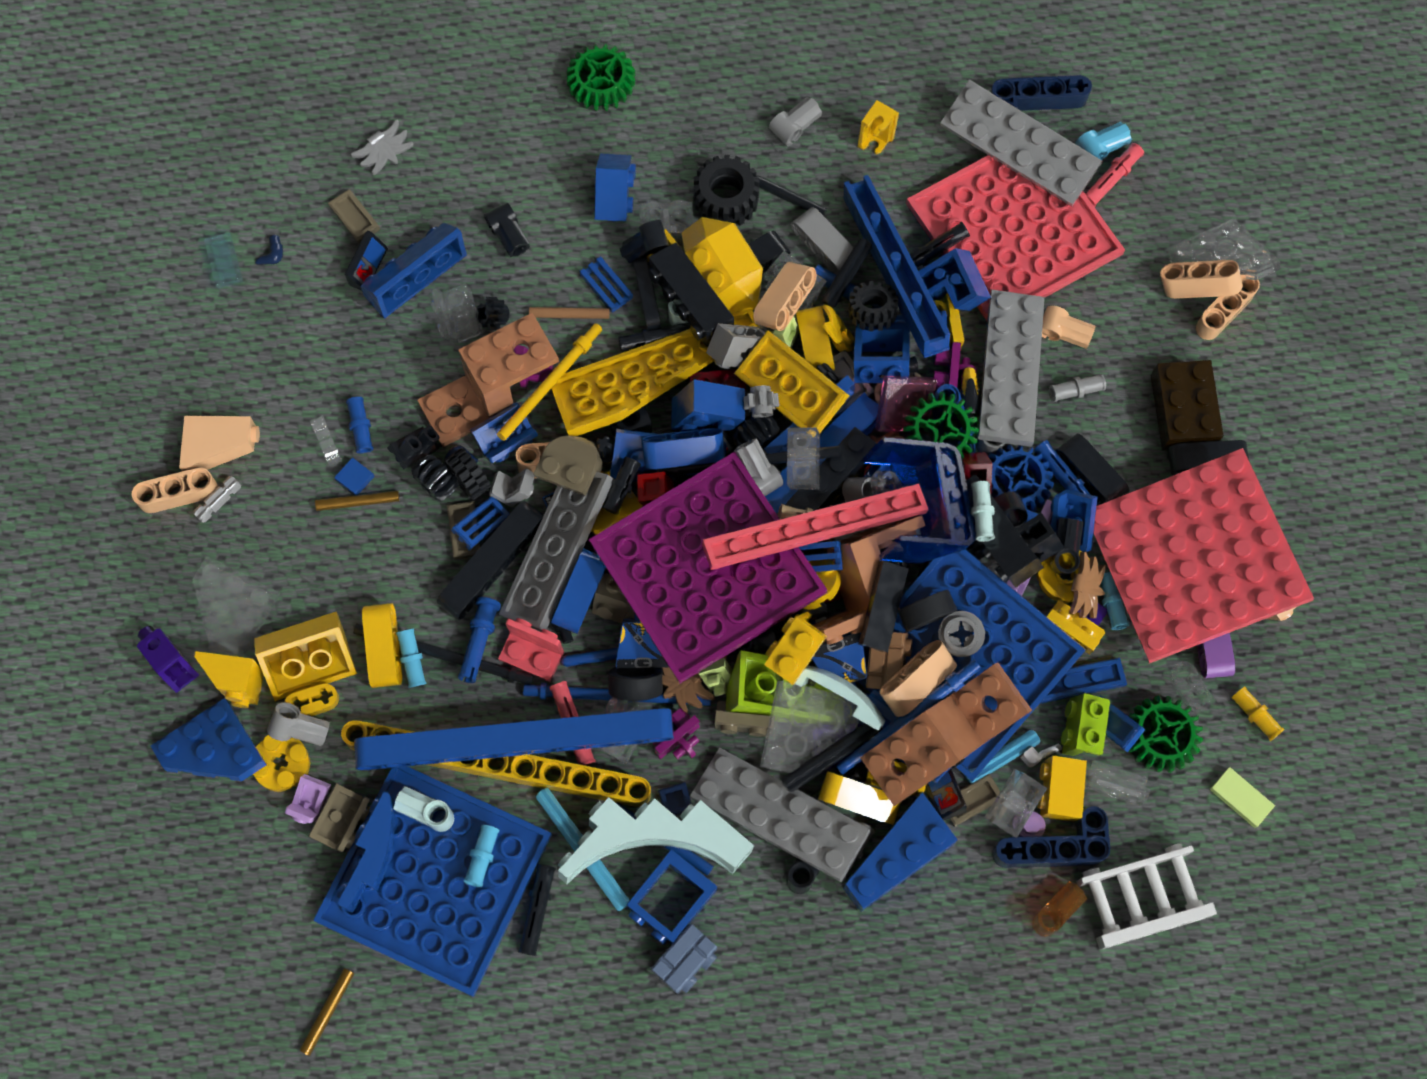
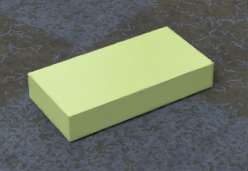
(1242, 797)

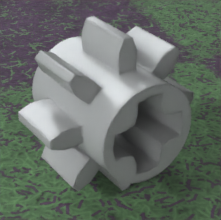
(761, 401)

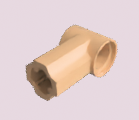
(1059, 325)

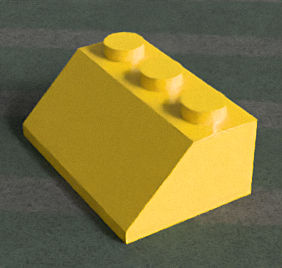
(304, 655)

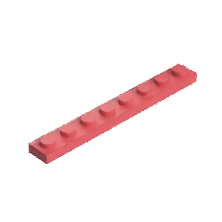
(814, 526)

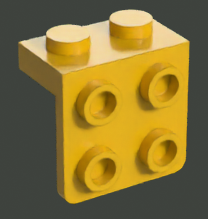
(795, 648)

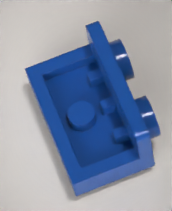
(491, 445)
(1079, 507)

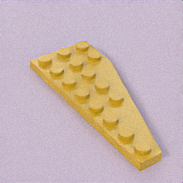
(630, 380)

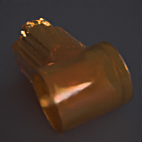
(1060, 908)

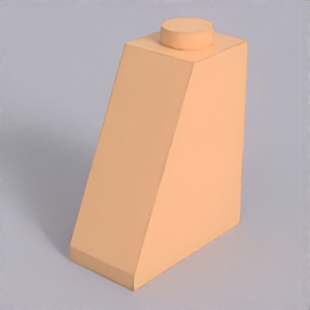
(216, 440)

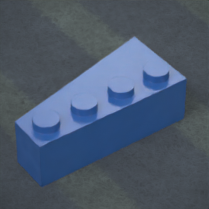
(905, 850)

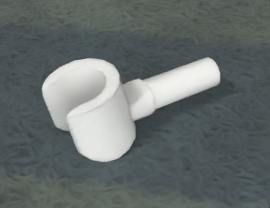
(1032, 757)

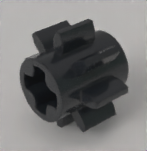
(492, 313)

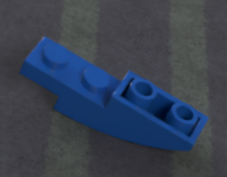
(377, 841)

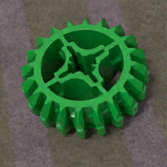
(600, 85)
(928, 425)
(1169, 743)

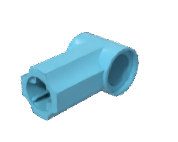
(1106, 140)

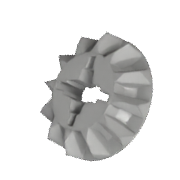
(971, 623)

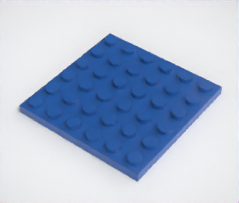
(1016, 636)
(422, 905)

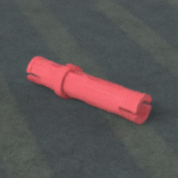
(1120, 167)
(567, 709)

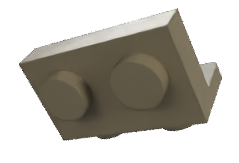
(610, 602)
(740, 722)
(339, 818)

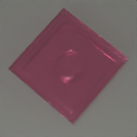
(898, 397)

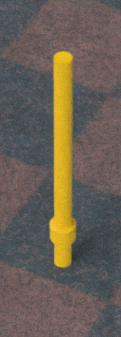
(580, 347)

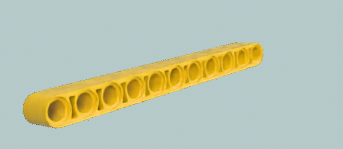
(536, 778)

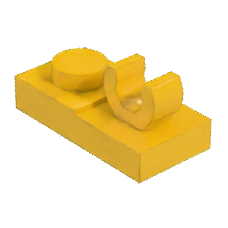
(953, 320)

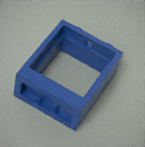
(890, 339)
(690, 874)

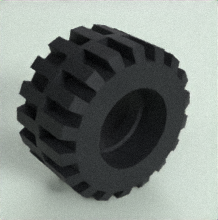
(726, 172)

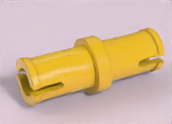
(1257, 713)

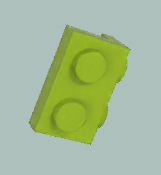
(1085, 725)

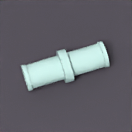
(982, 511)

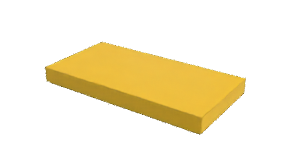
(802, 390)

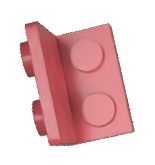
(532, 650)

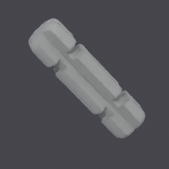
(217, 499)

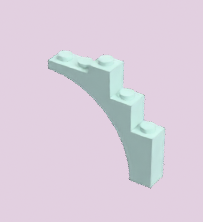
(655, 825)

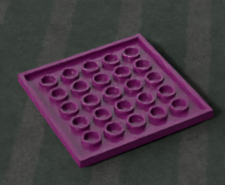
(667, 581)

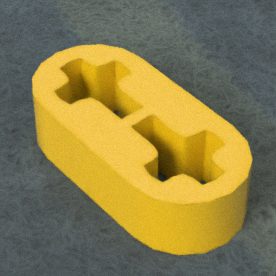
(311, 694)

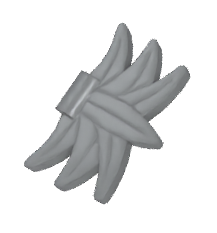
(383, 148)

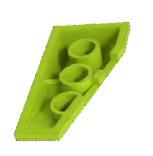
(753, 685)

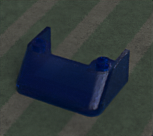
(943, 484)

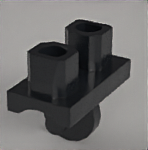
(414, 446)

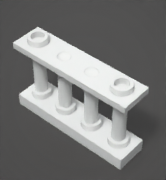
(1140, 926)

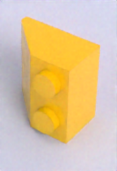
(235, 677)

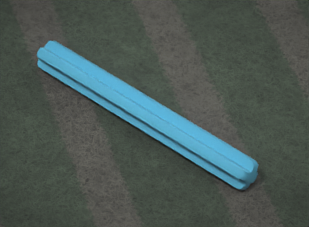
(572, 836)

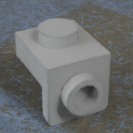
(514, 489)

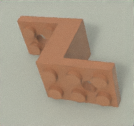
(489, 373)
(859, 566)
(945, 734)

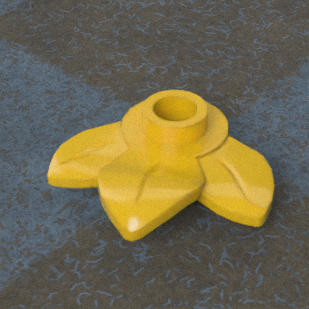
(840, 336)

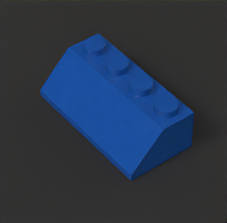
(414, 269)

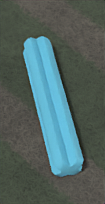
(1008, 753)

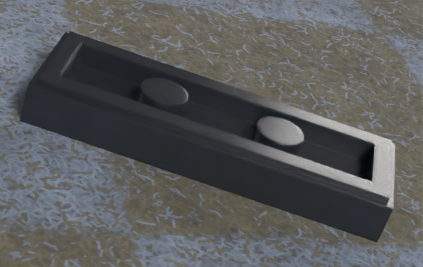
(883, 606)

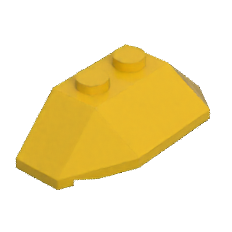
(724, 262)

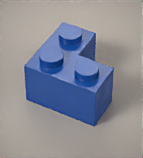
(612, 186)
(957, 276)
(707, 404)

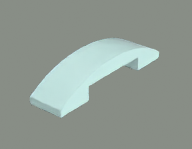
(866, 709)

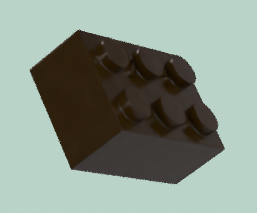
(1186, 403)

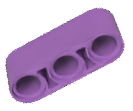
(1217, 657)

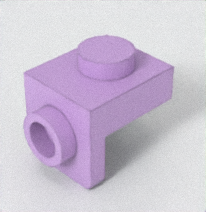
(308, 799)

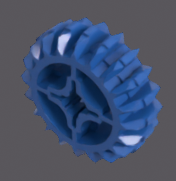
(1026, 484)

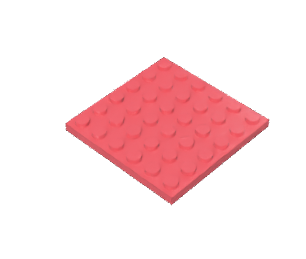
(1016, 229)
(1198, 556)

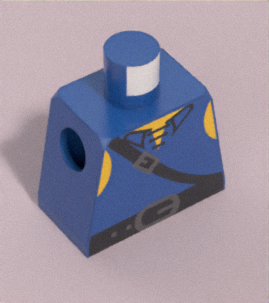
(637, 648)
(843, 658)

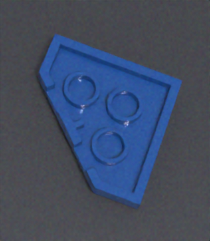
(210, 746)

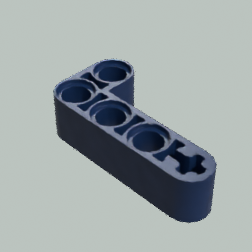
(1069, 91)
(1050, 846)

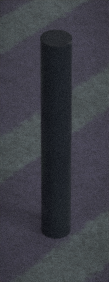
(789, 195)

